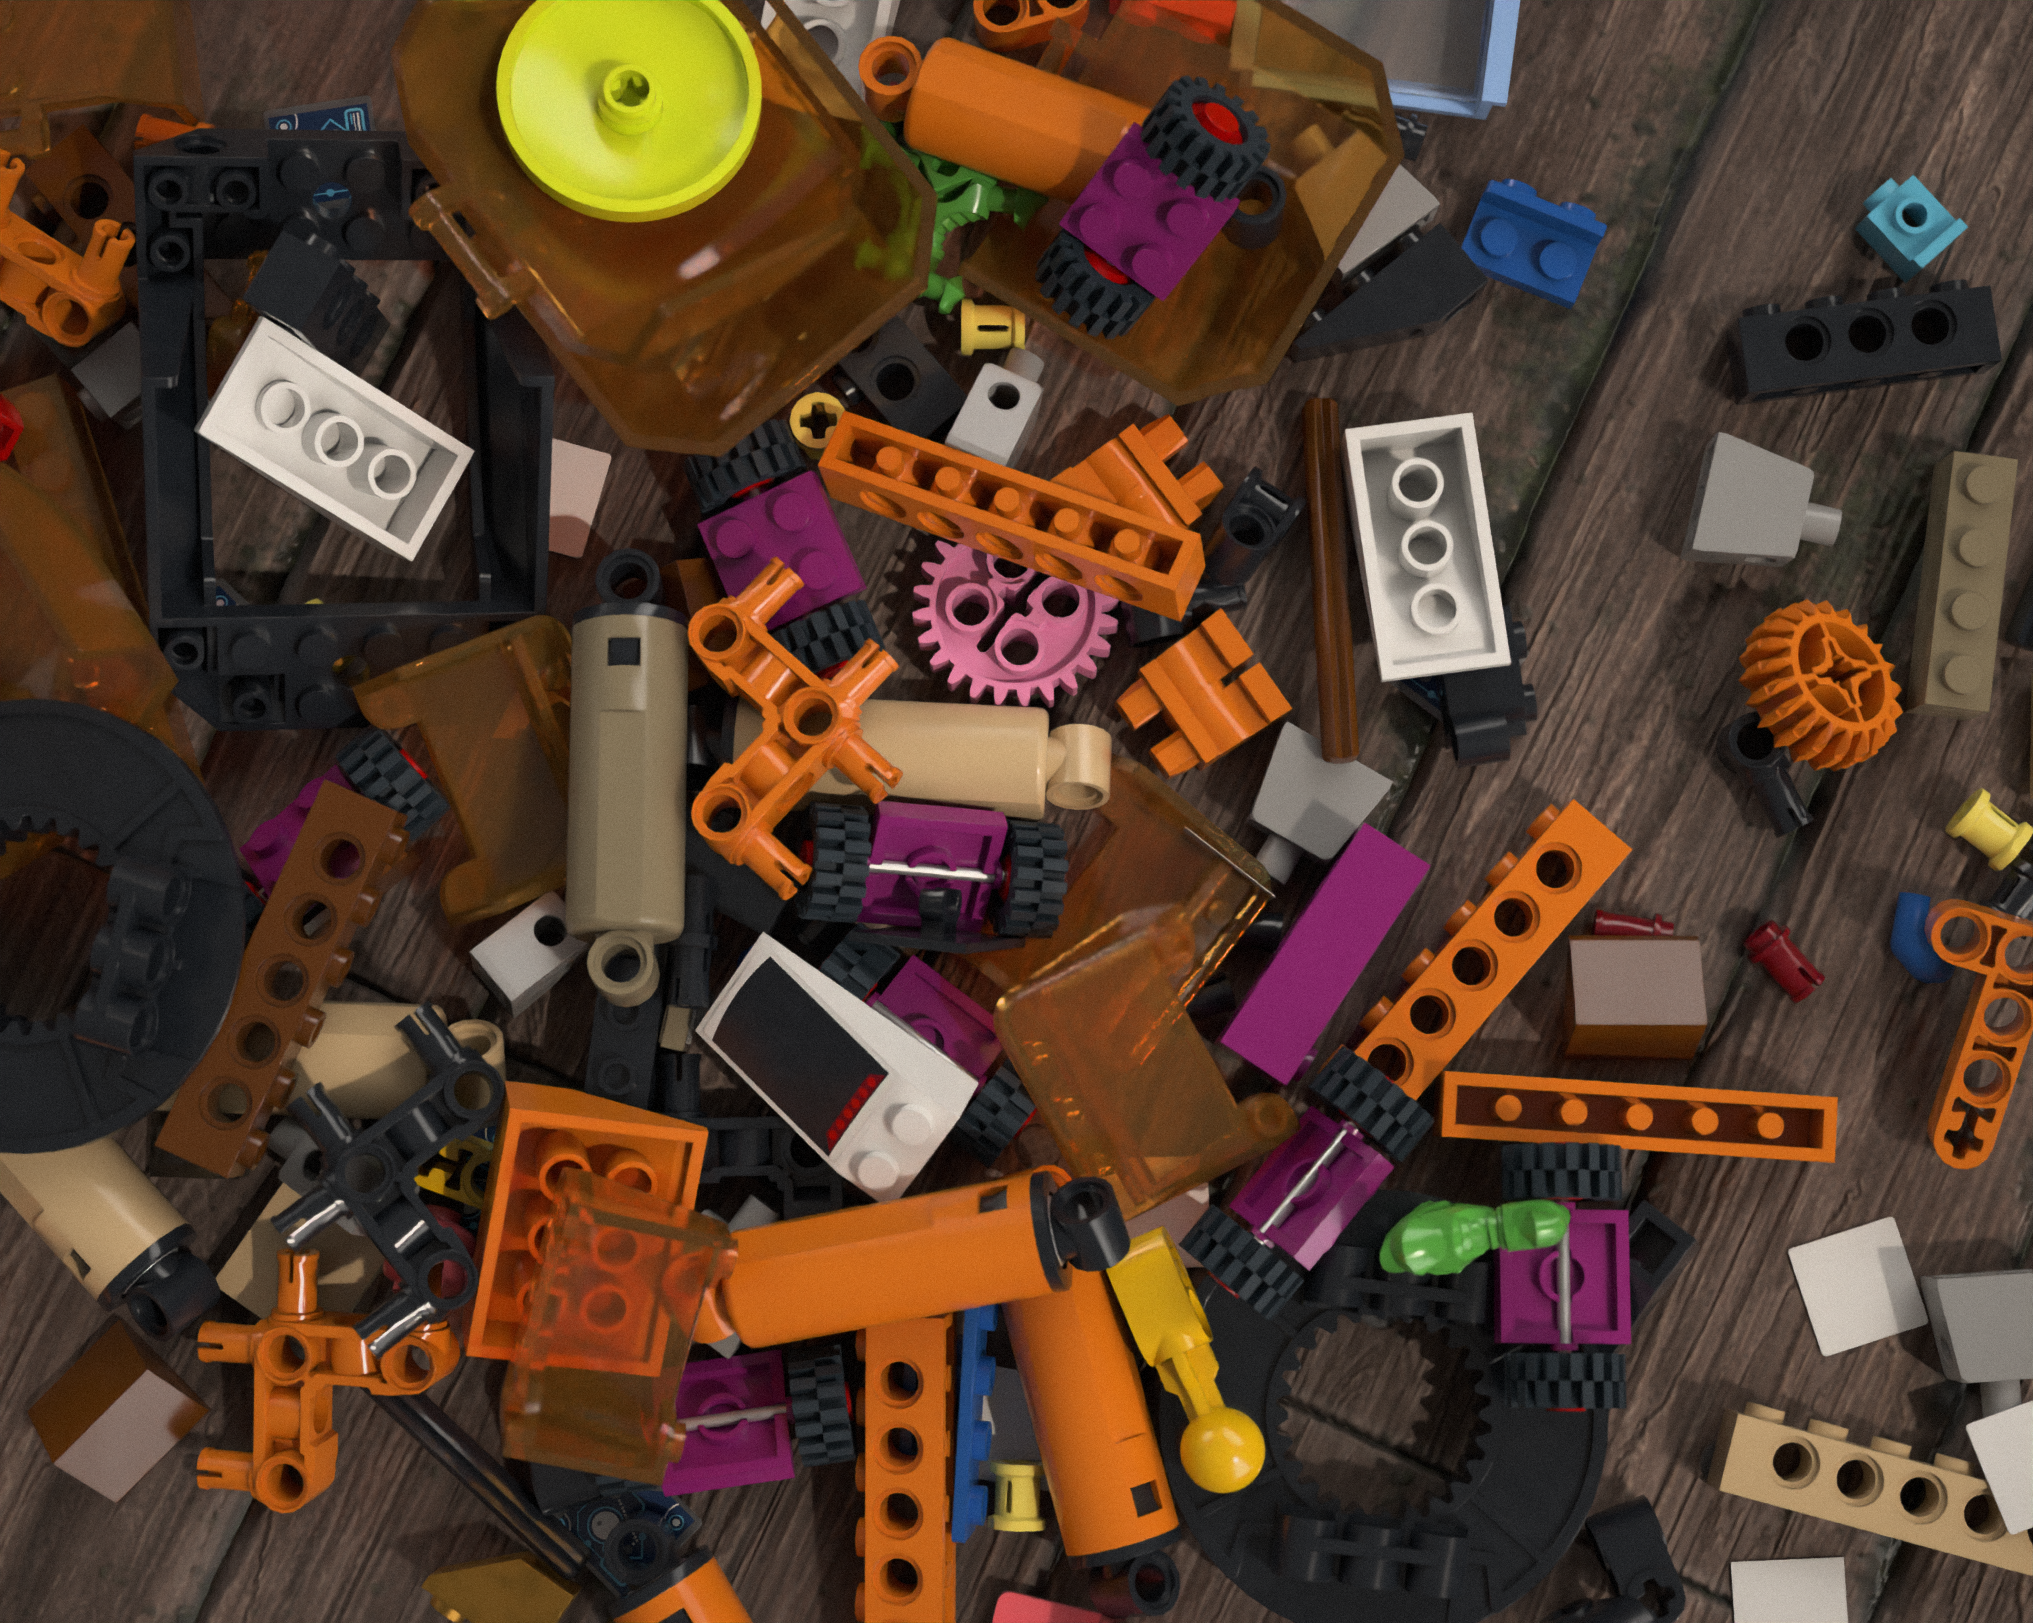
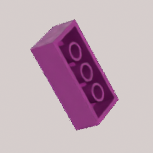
(1321, 956)

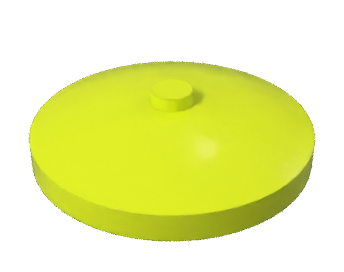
(629, 103)

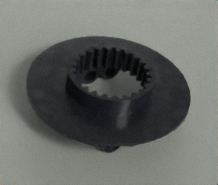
(170, 935)
(1436, 1564)

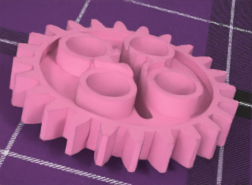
(1060, 642)

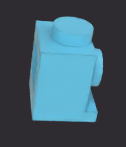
(1898, 244)

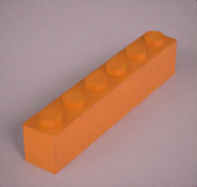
(1636, 1116)

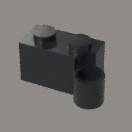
(1487, 705)

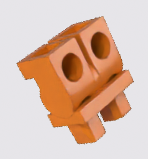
(1134, 475)
(1194, 702)

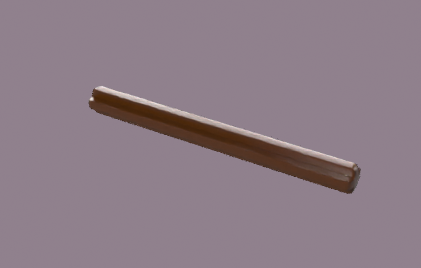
(1330, 581)

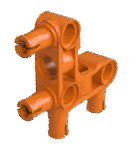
(51, 284)
(782, 760)
(297, 1394)

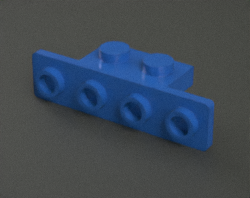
(973, 1436)

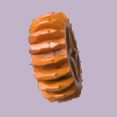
(1820, 685)

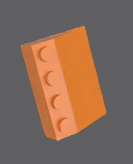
(533, 1140)

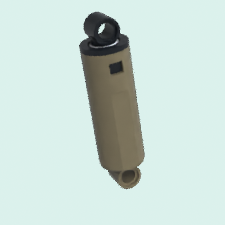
(627, 776)

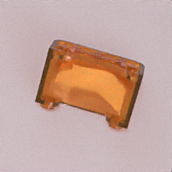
(609, 1329)

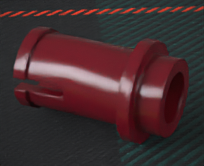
(1627, 925)
(1783, 960)

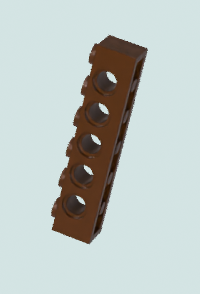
(82, 171)
(195, 1123)

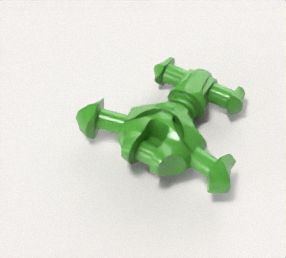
(962, 199)
(1450, 1236)

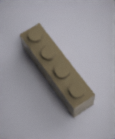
(1961, 586)

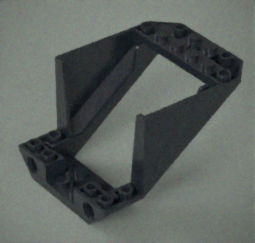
(273, 664)

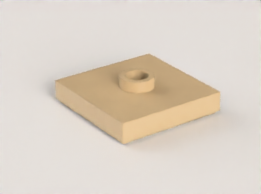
(344, 1268)

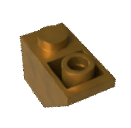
(501, 1590)

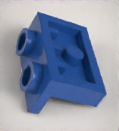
(1533, 241)

